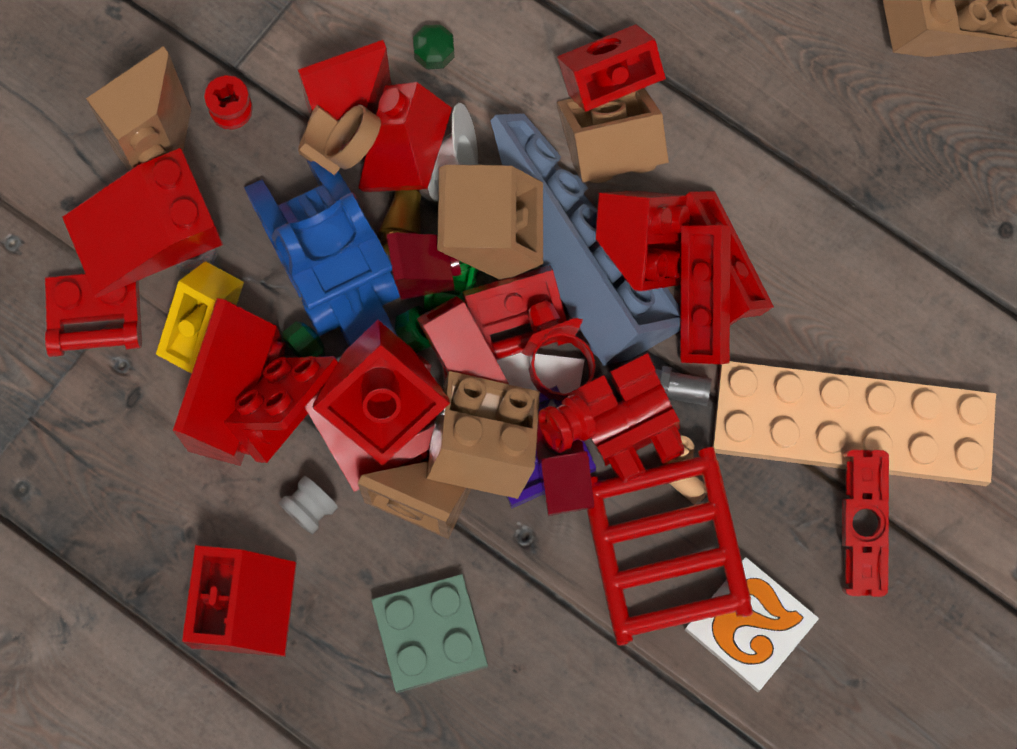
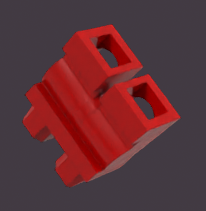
(634, 422)

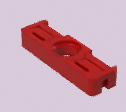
(867, 556)

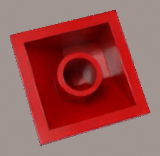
(347, 81)
(407, 139)
(380, 394)

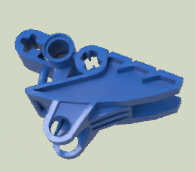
(329, 254)

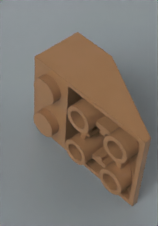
(950, 26)

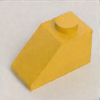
(192, 312)

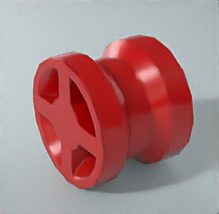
(232, 112)
(567, 423)

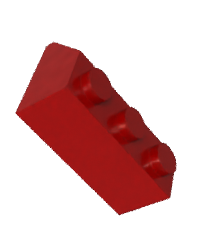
(226, 367)

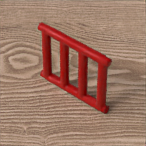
(725, 555)

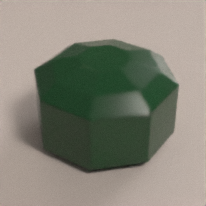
(433, 47)
(410, 331)
(303, 340)

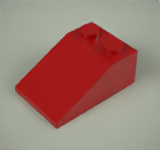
(141, 224)

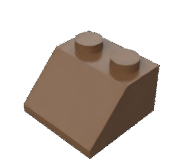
(614, 136)

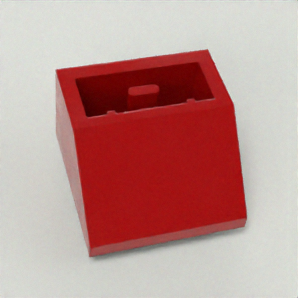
(643, 235)
(239, 602)

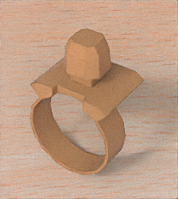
(327, 134)

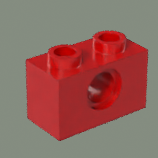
(611, 67)

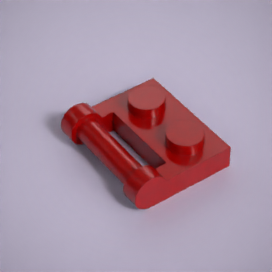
(73, 301)
(507, 305)

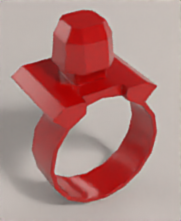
(545, 320)

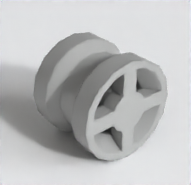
(308, 505)

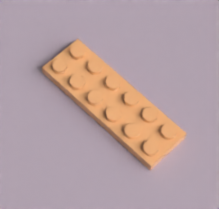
(823, 415)

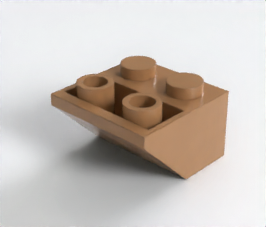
(491, 218)
(485, 436)

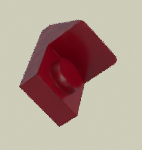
(564, 477)

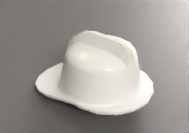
(456, 148)

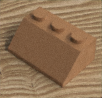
(143, 110)

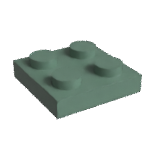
(429, 633)

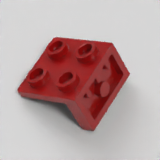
(278, 403)

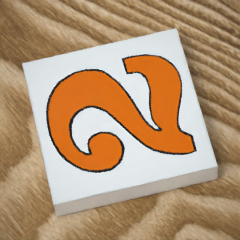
(756, 643)

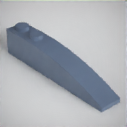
(614, 316)

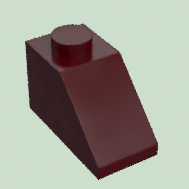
(419, 265)

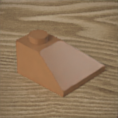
(414, 498)

